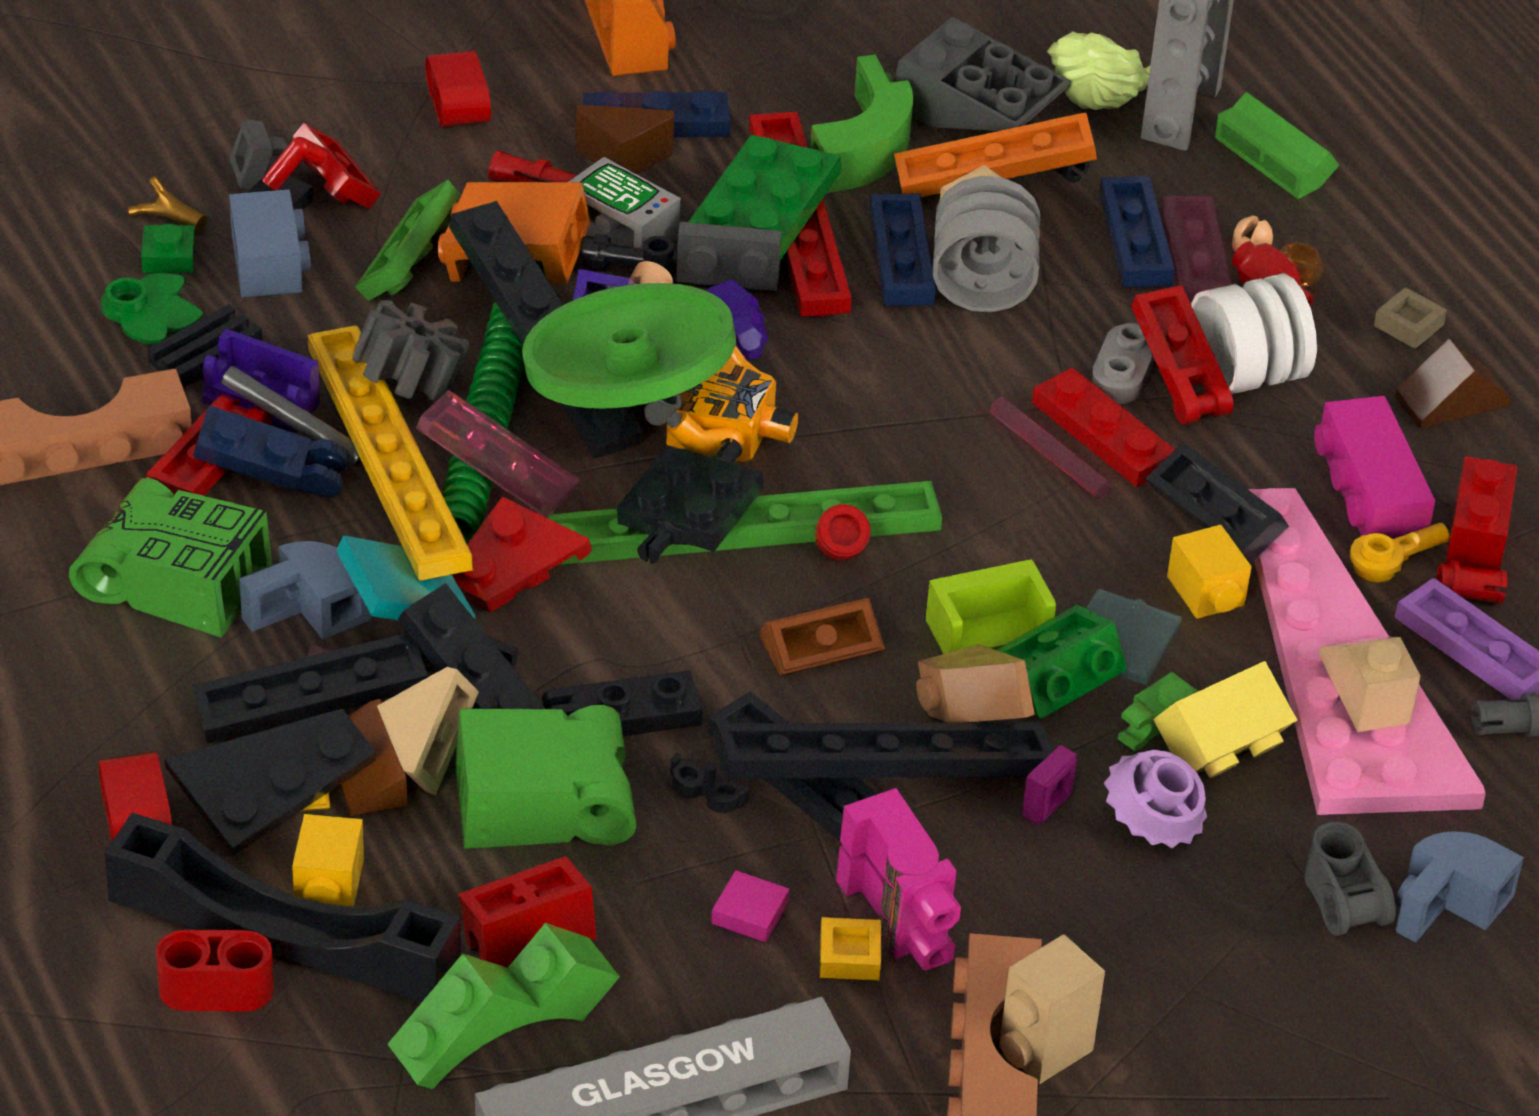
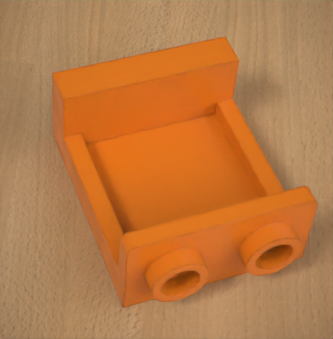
(546, 216)

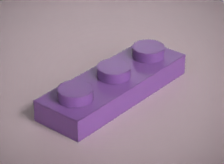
(1471, 638)

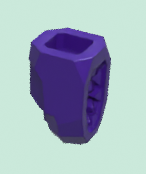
(746, 317)

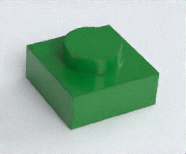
(168, 248)

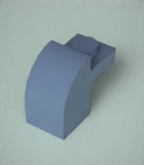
(307, 582)
(1459, 875)

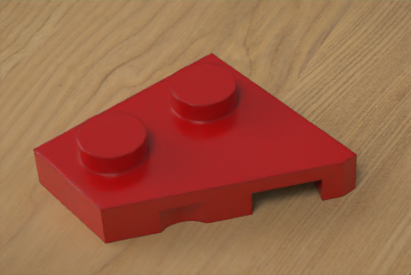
(515, 553)

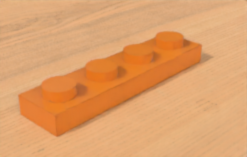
(1005, 152)

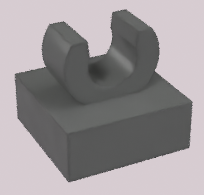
(253, 152)

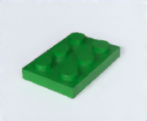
(770, 188)

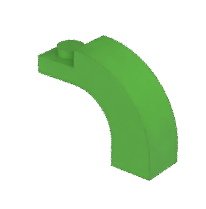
(873, 137)

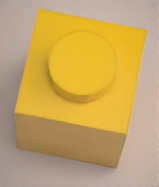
(1209, 571)
(328, 859)

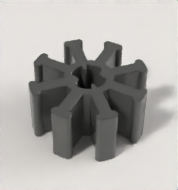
(410, 350)

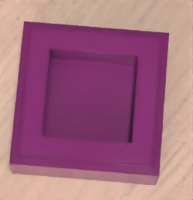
(1049, 785)

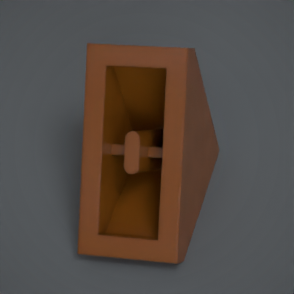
(625, 135)
(1450, 388)

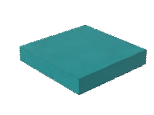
(387, 578)

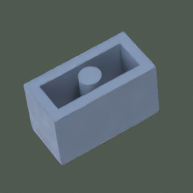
(268, 243)

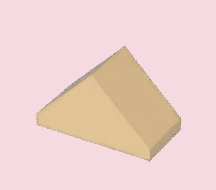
(425, 724)

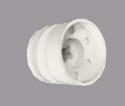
(1259, 331)

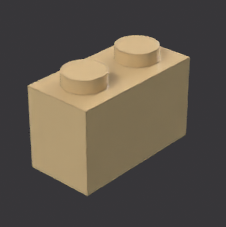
(1051, 1009)

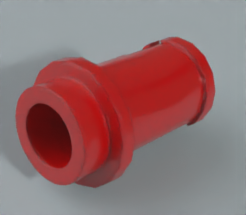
(1472, 582)

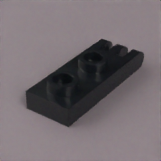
(642, 702)

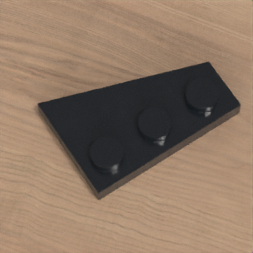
(270, 775)

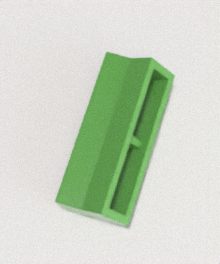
(1274, 146)

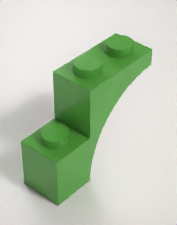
(479, 1000)

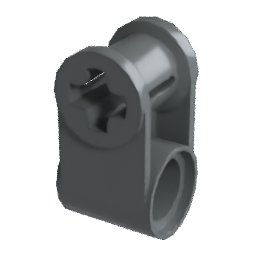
(1347, 880)

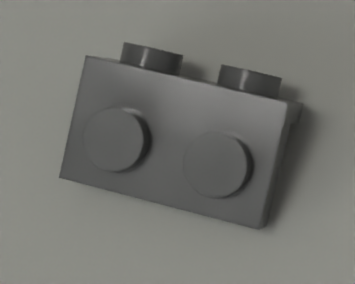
(721, 253)

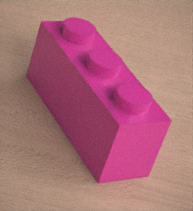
(1373, 467)

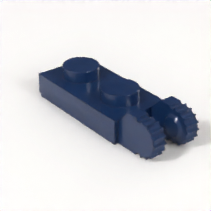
(271, 453)

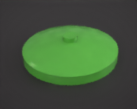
(629, 345)

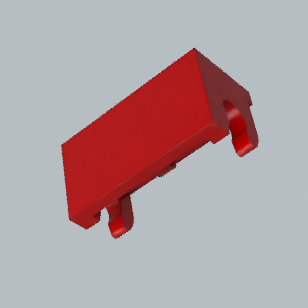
(513, 909)

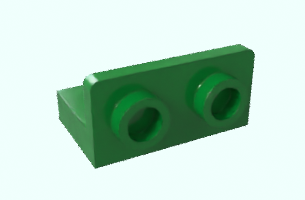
(1068, 657)

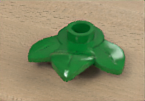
(149, 306)

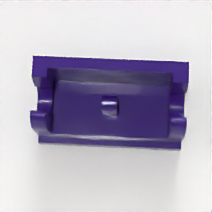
(276, 368)

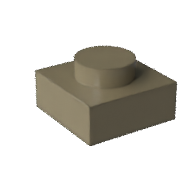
(1410, 317)

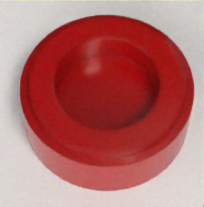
(842, 532)

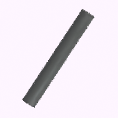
(286, 411)

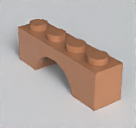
(134, 425)
(985, 1079)

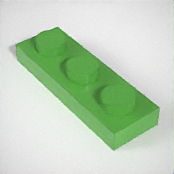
(409, 242)

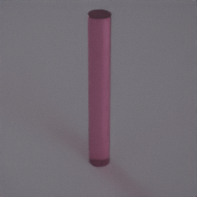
(1050, 448)

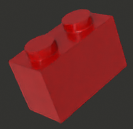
(1481, 513)

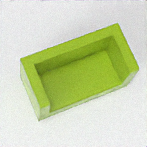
(988, 606)

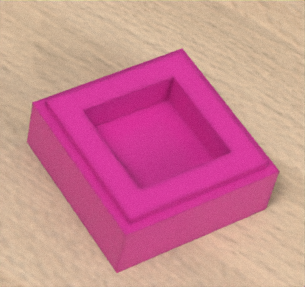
(750, 906)

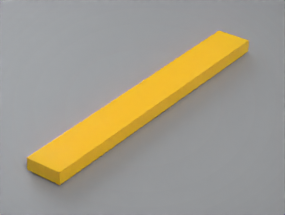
(391, 458)

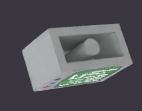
(627, 205)

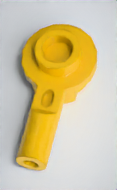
(1379, 557)

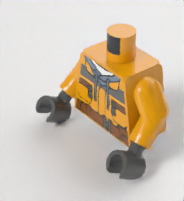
(729, 404)

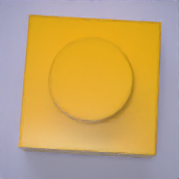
(850, 948)

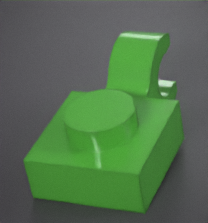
(1149, 705)

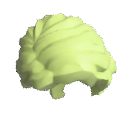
(1098, 70)

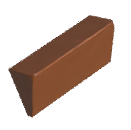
(822, 637)
(382, 782)

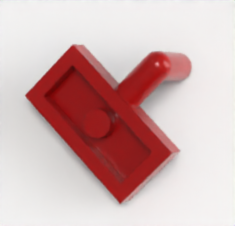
(328, 160)

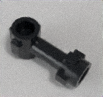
(599, 252)

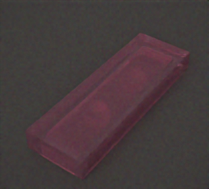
(1195, 243)
(497, 453)

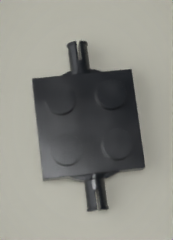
(689, 499)

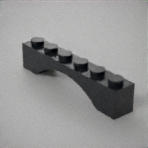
(178, 879)

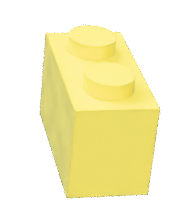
(1227, 720)

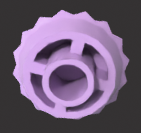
(1157, 797)

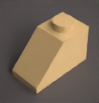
(1373, 681)

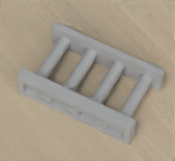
(1184, 62)

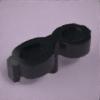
(692, 782)

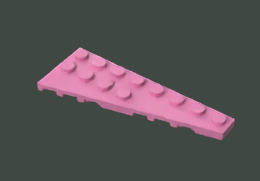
(1318, 604)

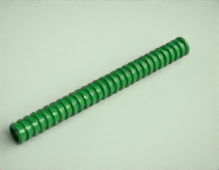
(492, 393)

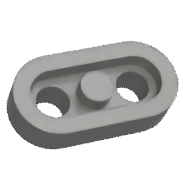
(1123, 364)

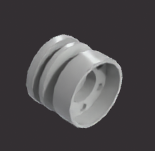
(986, 244)

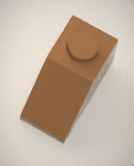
(974, 686)

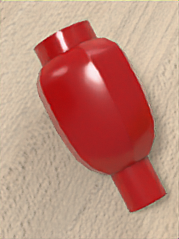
(1262, 262)

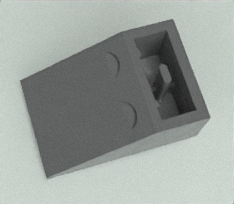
(975, 81)

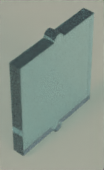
(1141, 631)

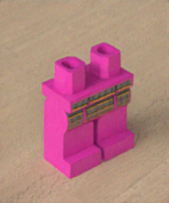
(899, 874)

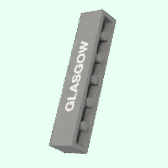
(717, 1071)

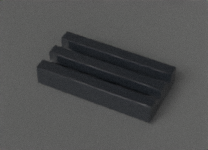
(198, 341)

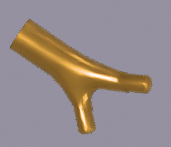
(169, 207)

